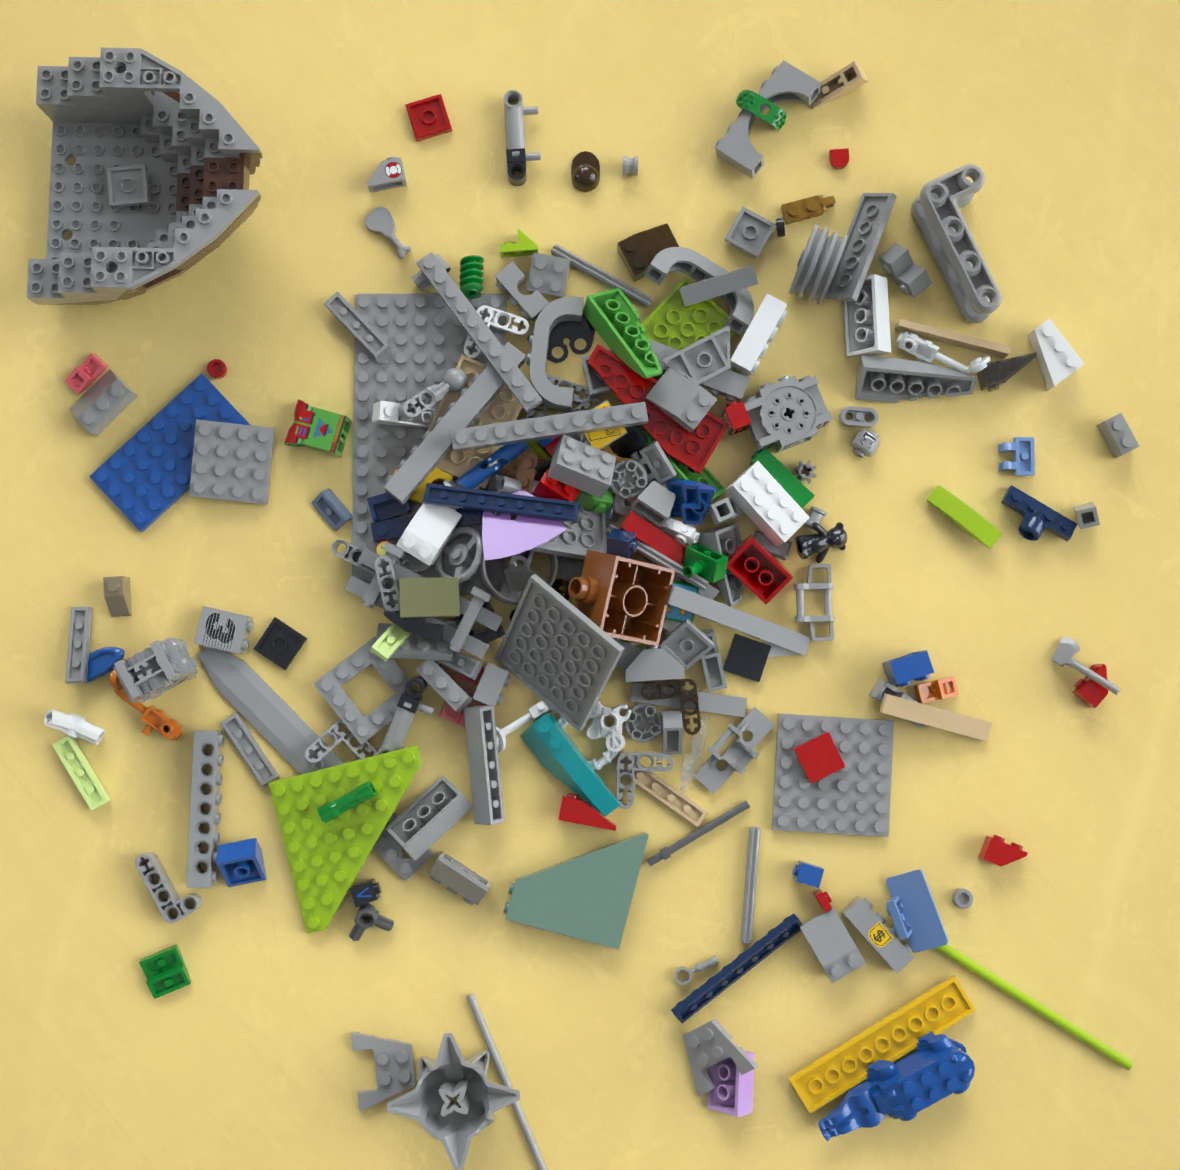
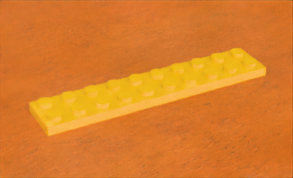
(884, 1040)

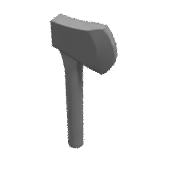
(1064, 656)

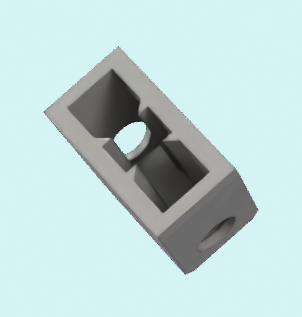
(655, 503)

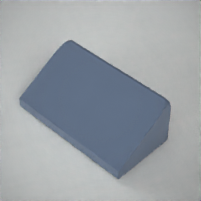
(332, 509)

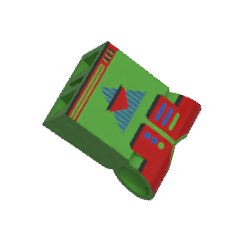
(318, 429)

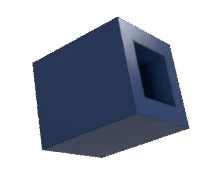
(621, 543)

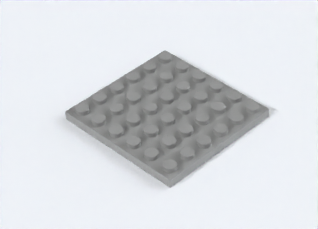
(558, 652)
(846, 801)

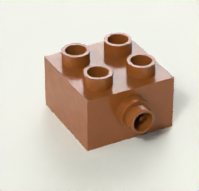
(623, 596)

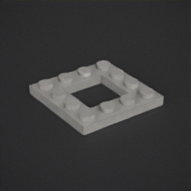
(331, 683)

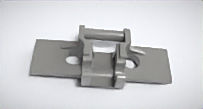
(739, 752)

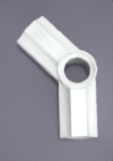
(74, 726)

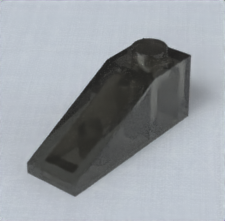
(1000, 371)

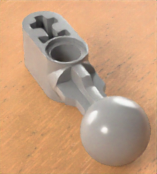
(453, 380)

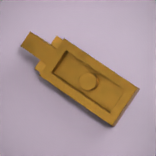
(806, 208)

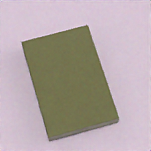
(429, 597)

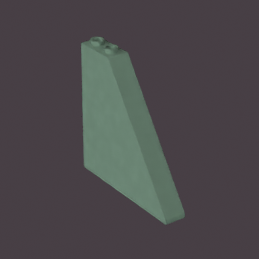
(582, 895)

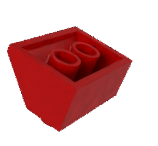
(758, 569)

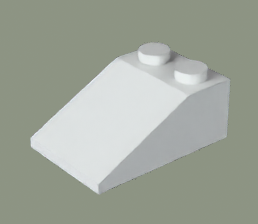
(429, 532)

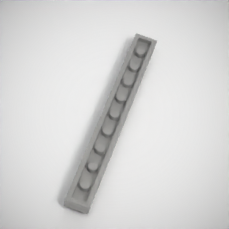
(479, 332)

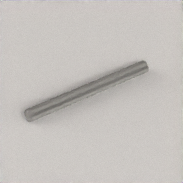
(602, 276)
(665, 562)
(750, 885)

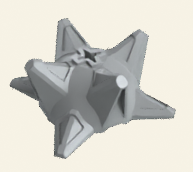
(454, 1098)

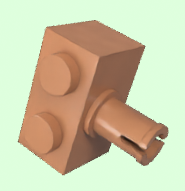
(525, 471)

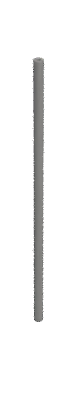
(506, 1081)

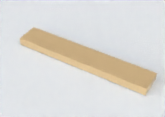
(953, 338)
(935, 717)
(664, 793)

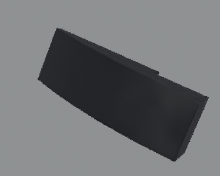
(417, 626)

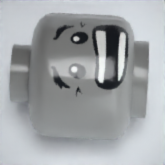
(865, 443)

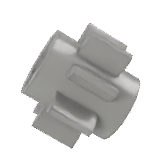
(807, 466)

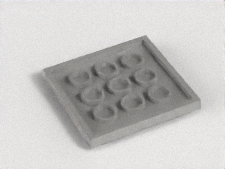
(231, 461)
(585, 535)

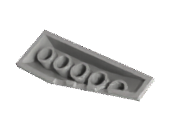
(900, 379)

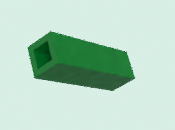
(783, 476)

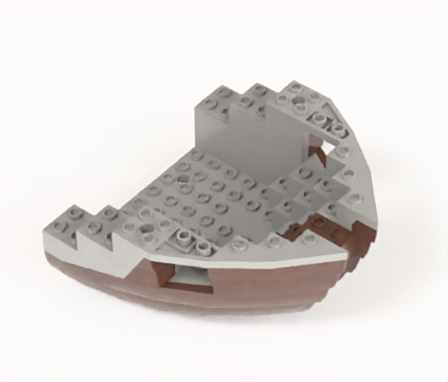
(197, 163)

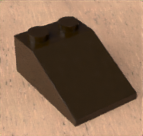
(642, 247)

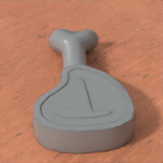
(382, 222)

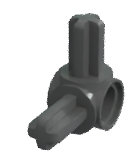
(363, 923)

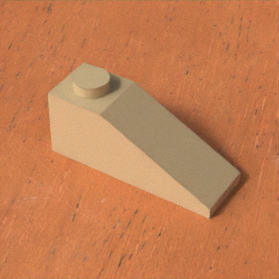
(840, 84)

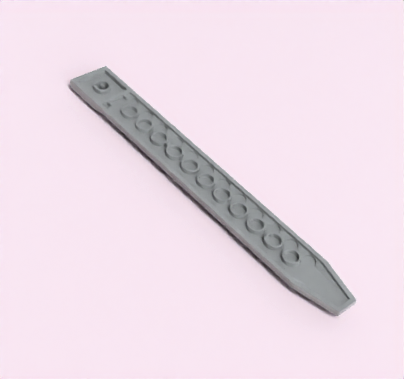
(288, 734)

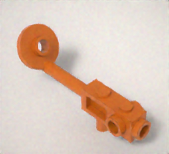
(152, 716)

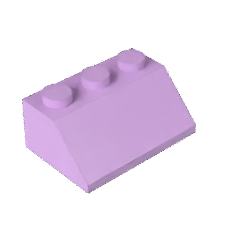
(732, 1090)

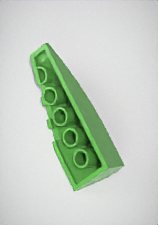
(621, 330)

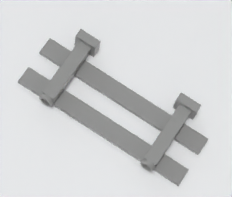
(472, 610)

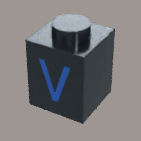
(365, 892)

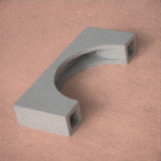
(784, 85)

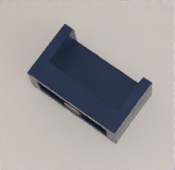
(386, 507)

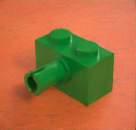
(704, 562)

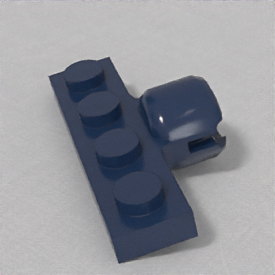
(1037, 516)

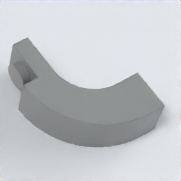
(724, 511)

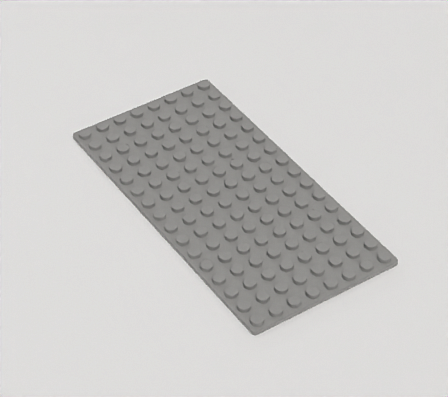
(423, 347)

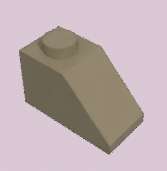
(117, 595)

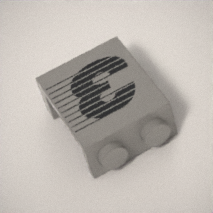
(223, 630)

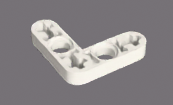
(491, 321)

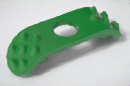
(752, 101)

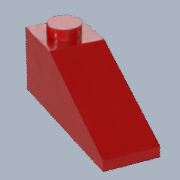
(580, 812)

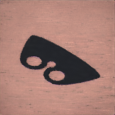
(572, 331)

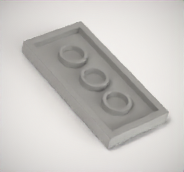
(418, 647)

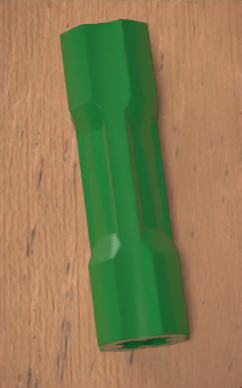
(346, 802)

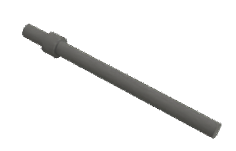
(665, 853)

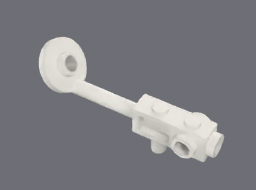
(928, 351)
(677, 530)
(534, 714)

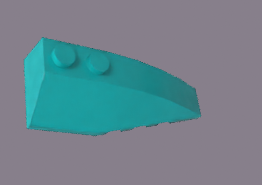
(567, 763)

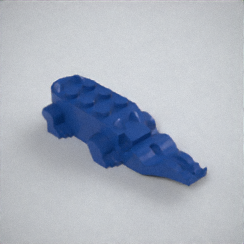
(903, 1086)

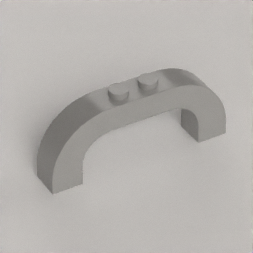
(699, 269)
(554, 313)

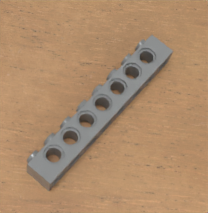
(195, 876)

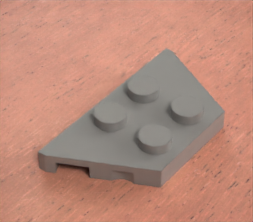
(703, 358)

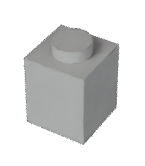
(1086, 515)

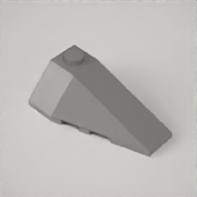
(725, 541)

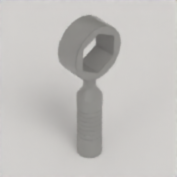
(698, 968)

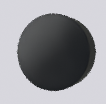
(780, 227)

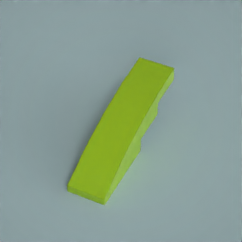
(964, 516)

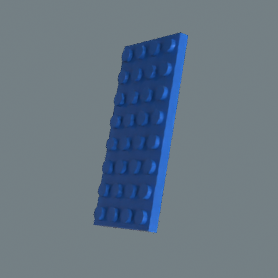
(157, 461)

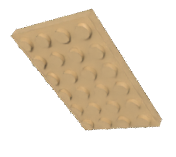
(501, 409)

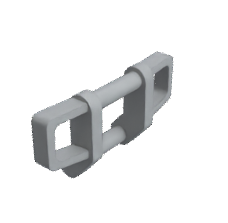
(800, 587)

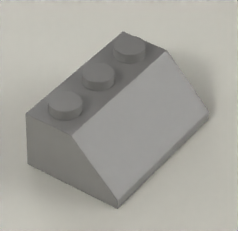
(103, 403)
(459, 879)

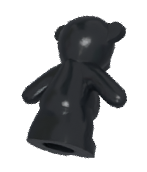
(820, 542)

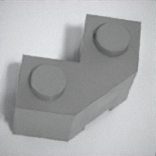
(902, 270)

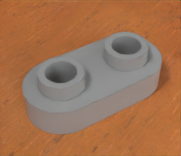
(858, 415)

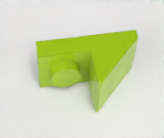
(523, 248)

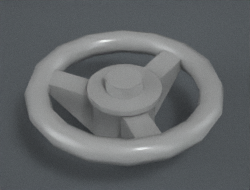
(464, 557)

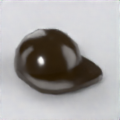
(585, 171)

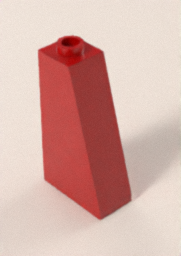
(654, 538)

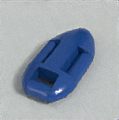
(102, 662)

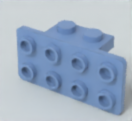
(915, 911)

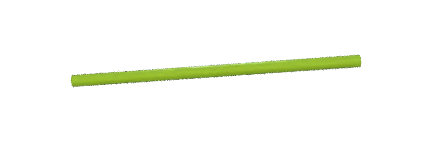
(1036, 1006)

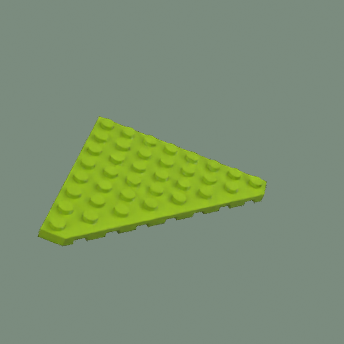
(331, 854)

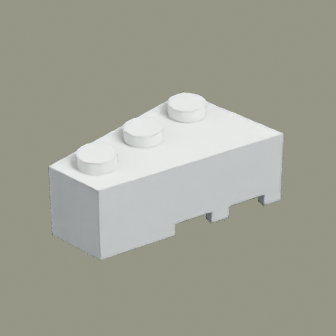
(1053, 354)

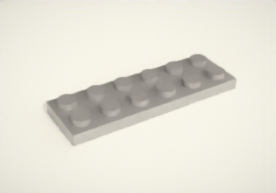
(860, 245)

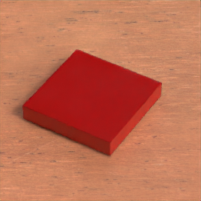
(428, 117)
(819, 757)

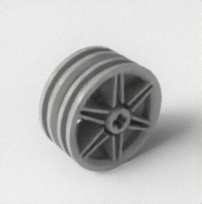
(818, 264)

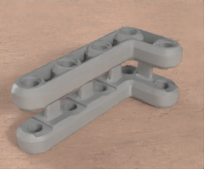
(957, 248)

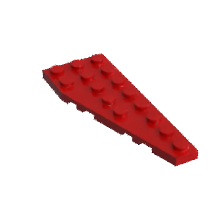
(630, 387)

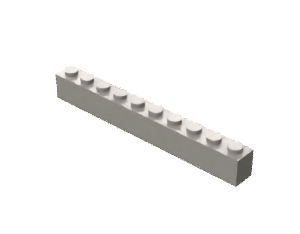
(549, 427)
(439, 441)

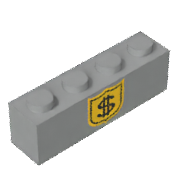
(877, 934)

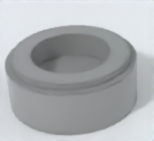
(962, 898)

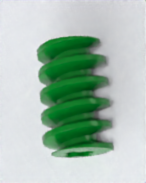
(471, 275)

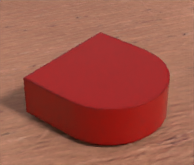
(839, 158)

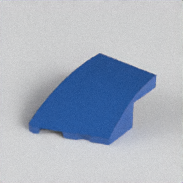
(691, 500)

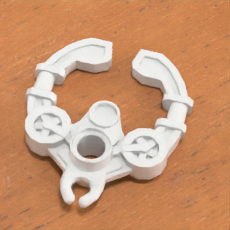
(614, 739)

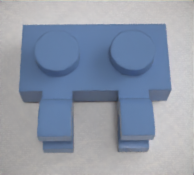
(1023, 456)

